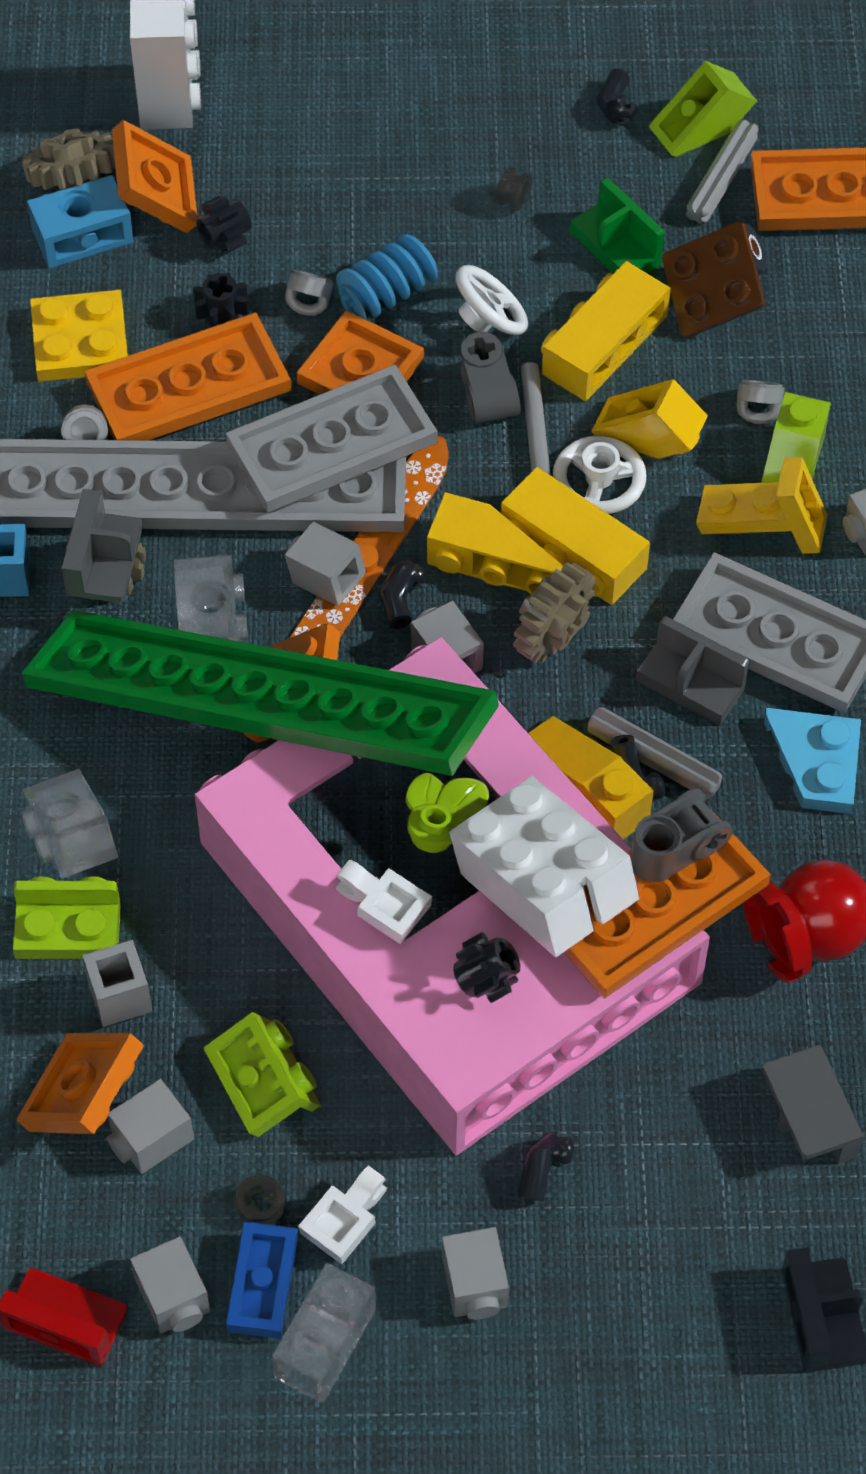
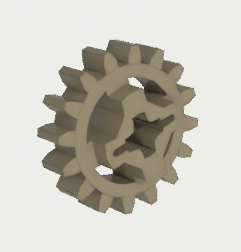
(69, 159)
(554, 612)

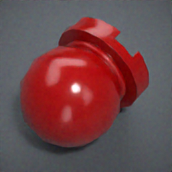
(809, 916)

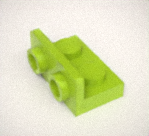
(65, 917)
(261, 1072)

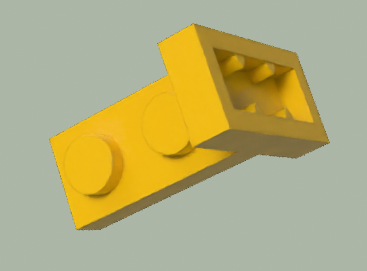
(768, 507)

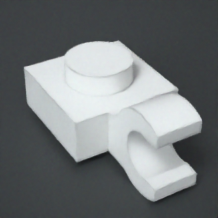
(388, 903)
(342, 1219)

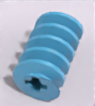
(386, 273)

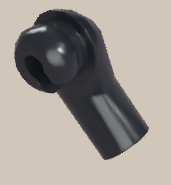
(625, 747)
(538, 1163)

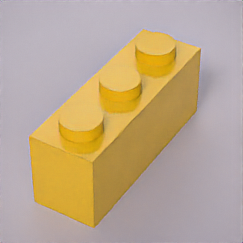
(604, 330)
(578, 533)

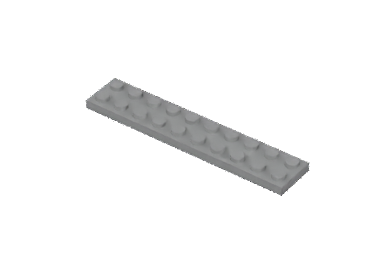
(180, 488)

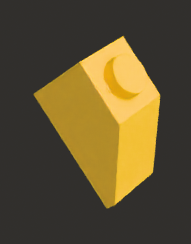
(653, 420)

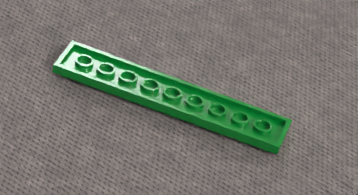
(264, 691)

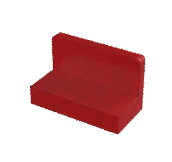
(63, 1316)

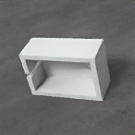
(164, 62)
(536, 857)

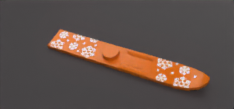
(423, 477)

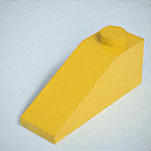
(598, 774)

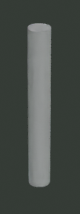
(535, 417)

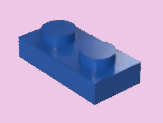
(262, 1280)

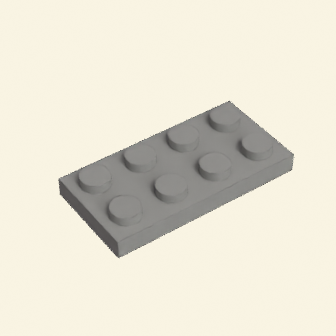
(331, 438)
(779, 631)

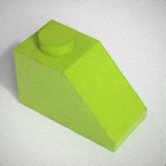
(702, 110)
(797, 433)

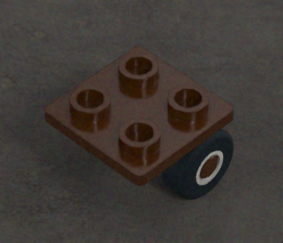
(716, 278)

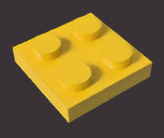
(77, 333)

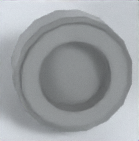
(309, 284)
(759, 392)
(84, 423)

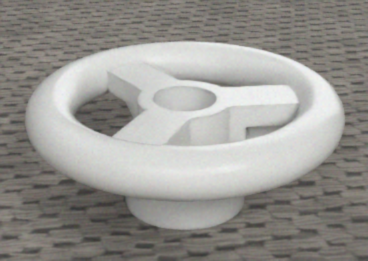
(485, 302)
(601, 465)

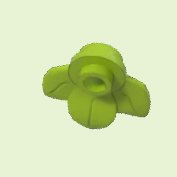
(441, 808)

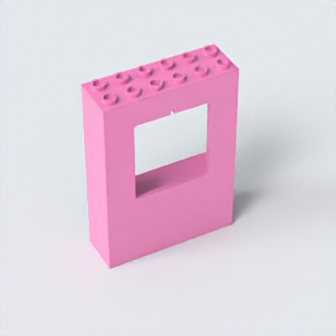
(449, 1052)

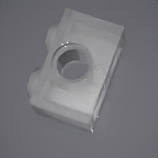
(208, 585)
(68, 824)
(324, 1333)

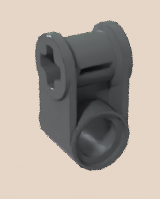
(487, 379)
(686, 833)

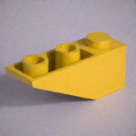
(485, 545)

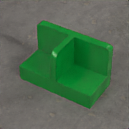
(619, 231)

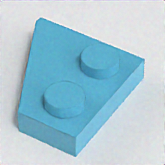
(818, 755)

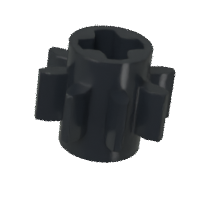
(223, 224)
(220, 299)
(486, 967)

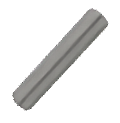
(722, 171)
(657, 753)

